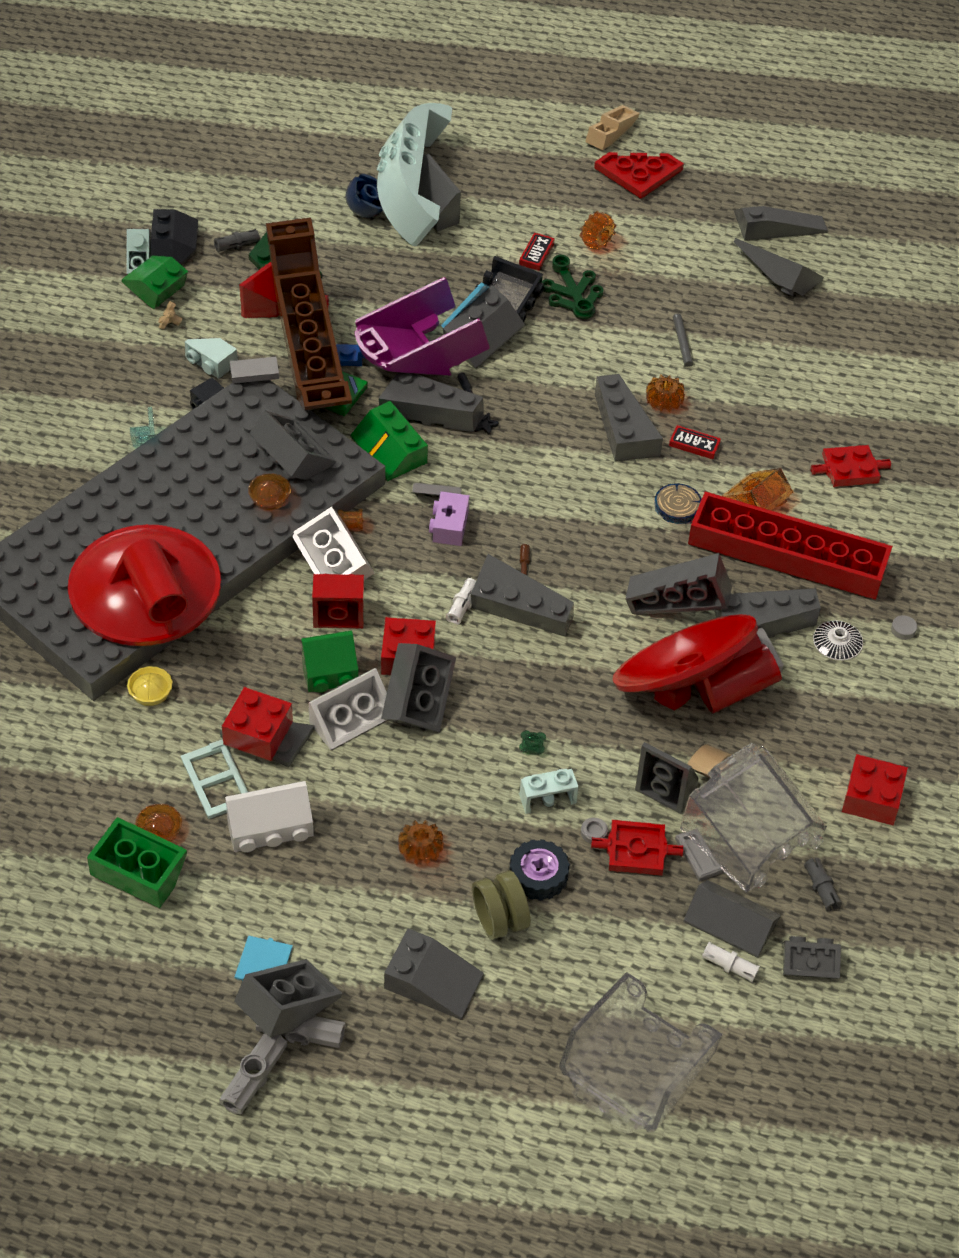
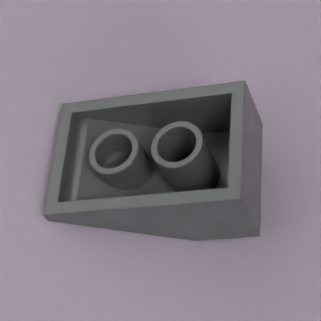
(665, 778)
(431, 975)
(285, 996)

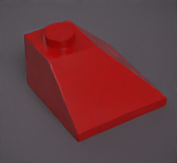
(258, 295)

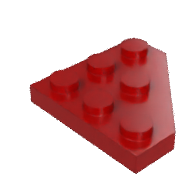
(638, 171)

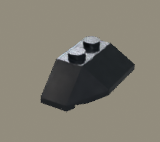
(173, 234)

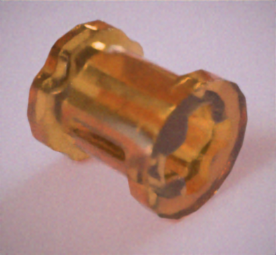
(352, 519)

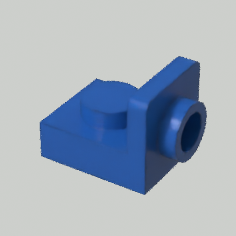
(349, 355)

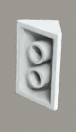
(348, 709)

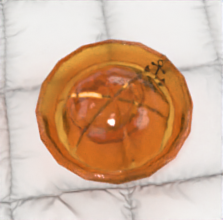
(269, 491)
(160, 820)

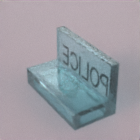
(141, 434)

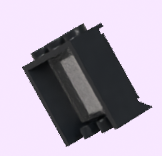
(516, 283)

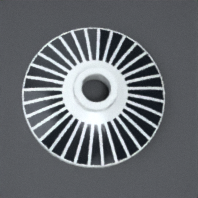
(834, 646)

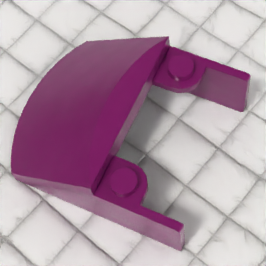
(396, 338)

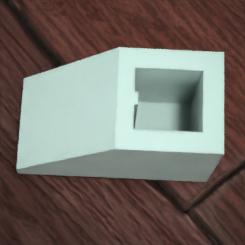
(137, 247)
(211, 355)

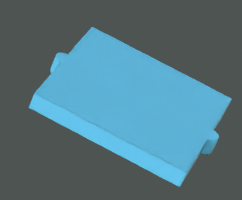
(262, 955)

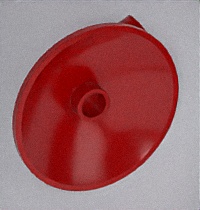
(144, 585)
(716, 656)

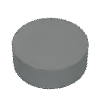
(904, 627)
(593, 828)

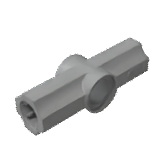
(317, 1031)
(246, 1085)

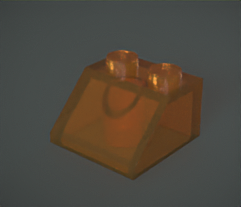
(762, 489)

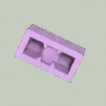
(450, 518)

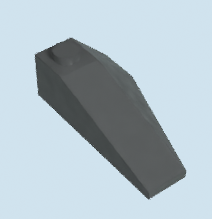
(770, 222)
(781, 271)

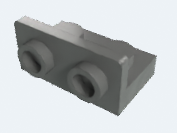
(811, 959)

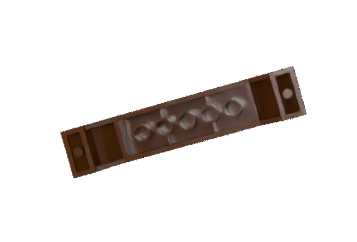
(305, 315)

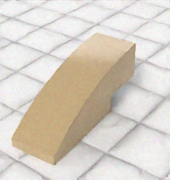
(611, 127)
(706, 758)

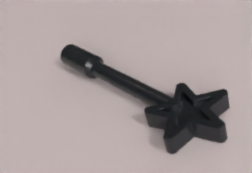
(485, 424)

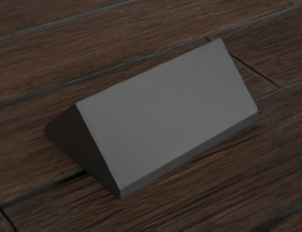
(731, 918)

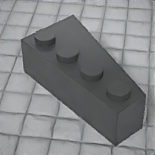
(681, 588)
(519, 598)

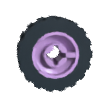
(553, 871)

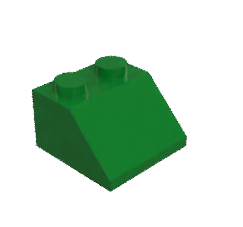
(156, 280)
(329, 660)

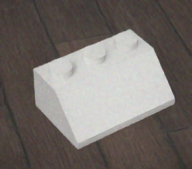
(331, 546)
(269, 817)

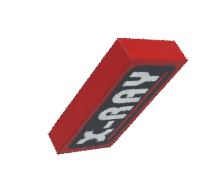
(536, 251)
(694, 442)

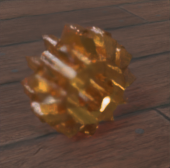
(597, 230)
(665, 393)
(421, 842)

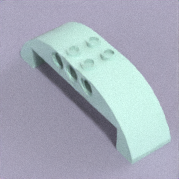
(401, 170)

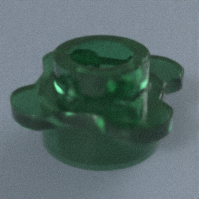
(529, 747)

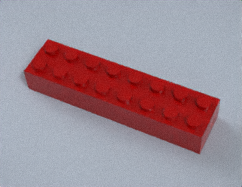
(790, 545)

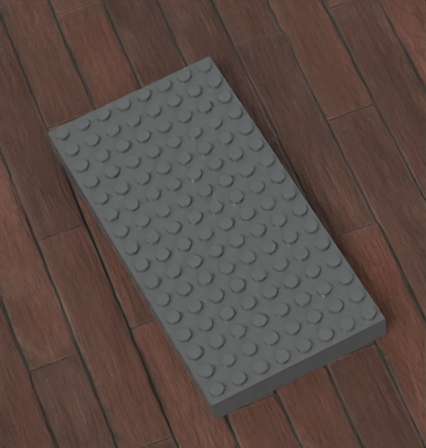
(182, 479)

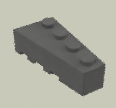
(433, 402)
(625, 421)
(776, 610)

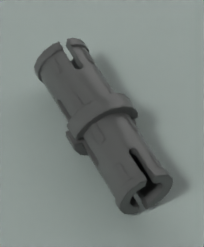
(236, 240)
(822, 884)

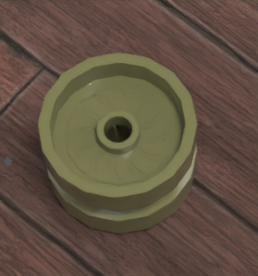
(501, 905)

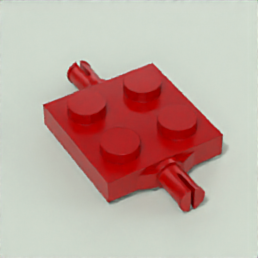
(851, 466)
(637, 847)

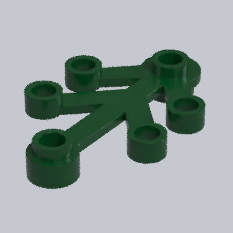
(581, 307)

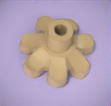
(169, 316)

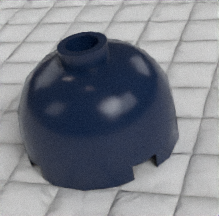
(363, 196)

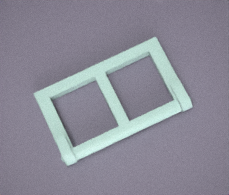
(233, 772)

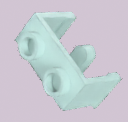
(546, 785)

